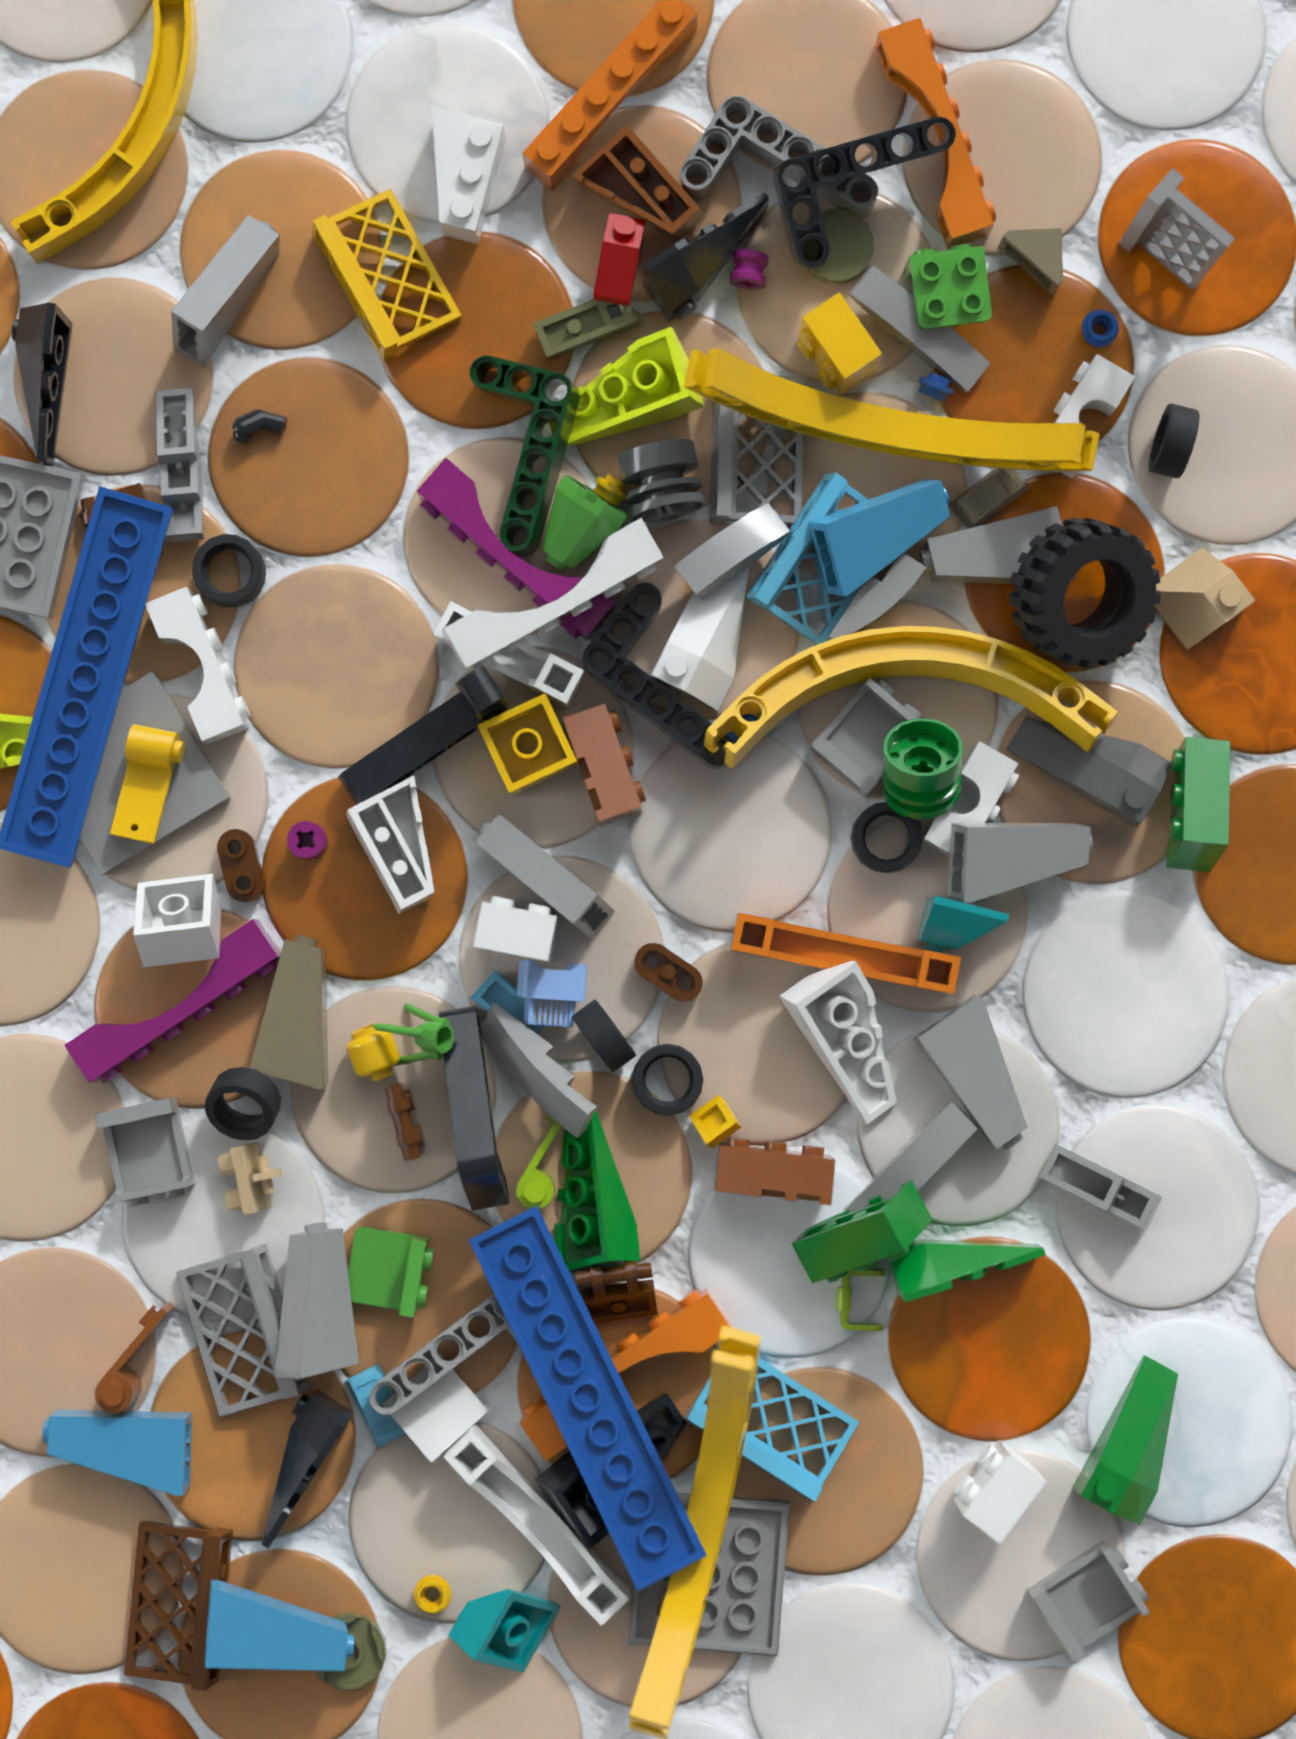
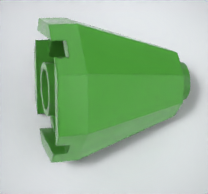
(579, 523)

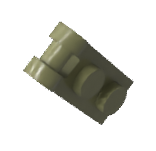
(583, 326)

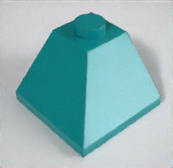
(954, 923)
(504, 1628)

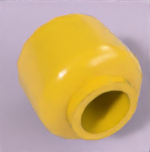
(373, 1052)

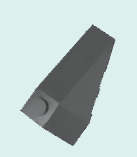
(1113, 774)

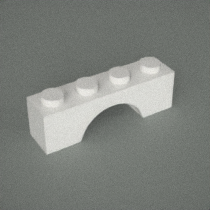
(526, 665)
(215, 709)

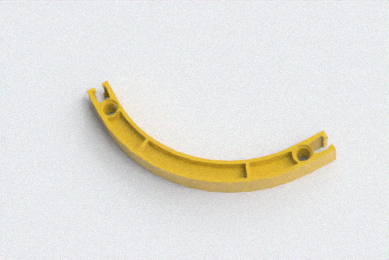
(137, 148)
(885, 429)
(912, 652)
(708, 1509)

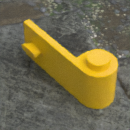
(146, 783)

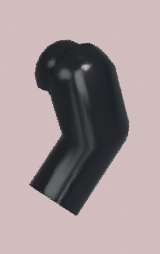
(256, 420)

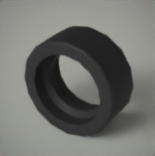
(1174, 441)
(209, 550)
(870, 860)
(604, 1036)
(663, 1107)
(232, 1122)

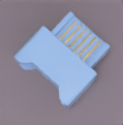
(550, 992)

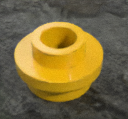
(610, 489)
(429, 1605)

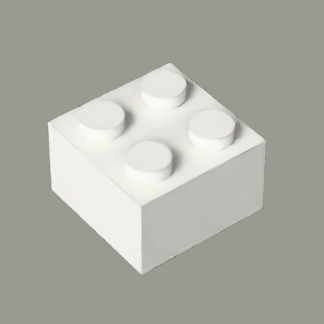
(177, 920)
(515, 930)
(998, 1490)

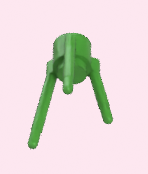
(432, 1036)

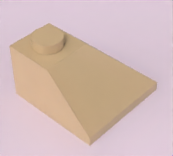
(1200, 597)

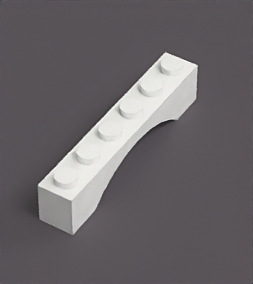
(621, 556)
(513, 1495)

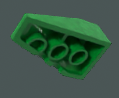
(595, 1211)
(936, 1262)
(1130, 1451)

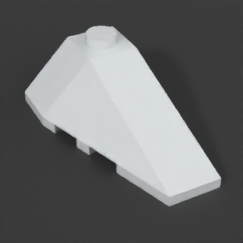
(705, 644)
(841, 1025)

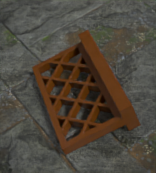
(213, 1566)

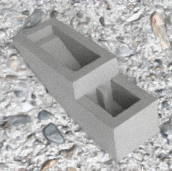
(732, 550)
(878, 598)
(1100, 1187)

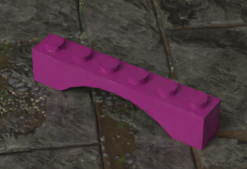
(455, 499)
(107, 1046)

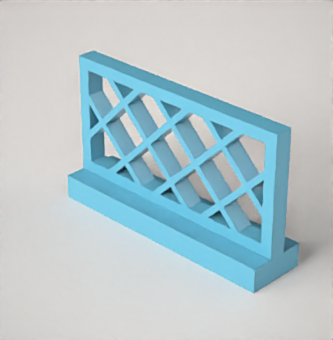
(791, 552)
(764, 1454)

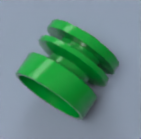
(922, 768)

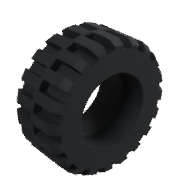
(1125, 604)

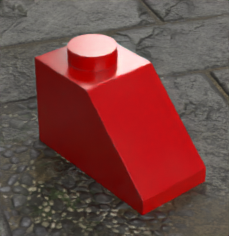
(619, 259)

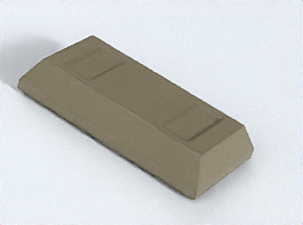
(989, 496)

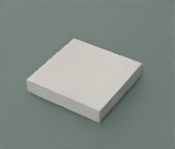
(438, 1413)

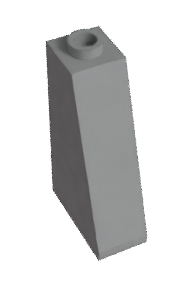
(223, 290)
(985, 551)
(1009, 855)
(544, 875)
(973, 1066)
(316, 1306)

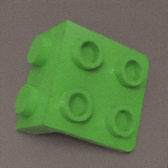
(949, 286)
(389, 1269)

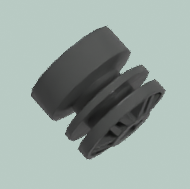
(660, 473)

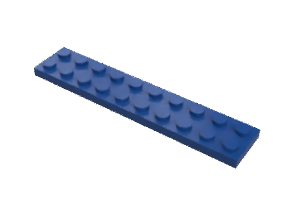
(85, 677)
(587, 1398)

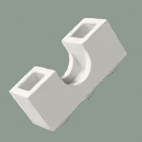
(1098, 387)
(989, 776)

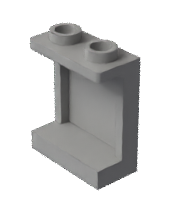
(856, 736)
(147, 1151)
(1089, 1598)

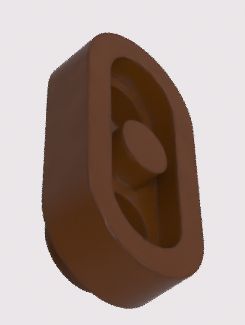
(240, 865)
(668, 972)

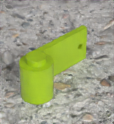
(536, 1184)

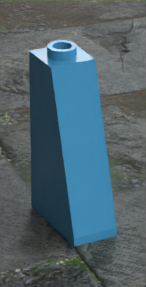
(873, 533)
(126, 1444)
(267, 1633)

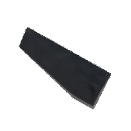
(686, 270)
(42, 351)
(309, 1442)
(568, 1491)

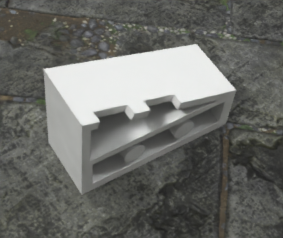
(466, 170)
(395, 843)

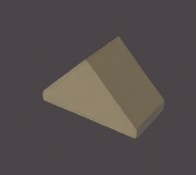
(1037, 254)

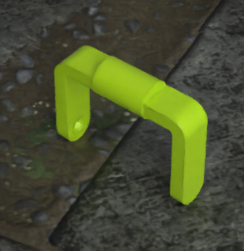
(844, 1299)

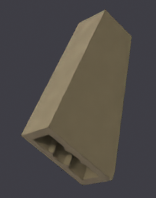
(294, 1024)

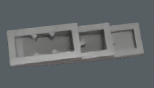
(896, 313)
(180, 463)
(542, 1078)
(920, 1155)

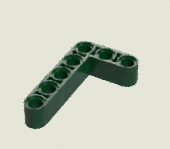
(535, 445)

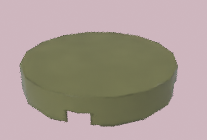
(849, 245)
(367, 1658)

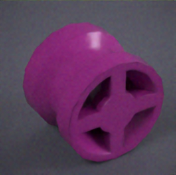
(749, 269)
(312, 844)

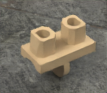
(252, 1178)

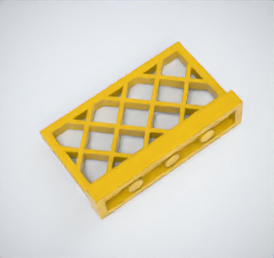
(357, 287)

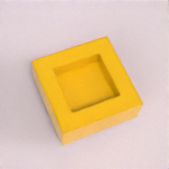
(715, 1121)

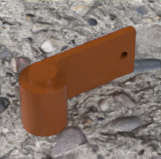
(121, 1383)

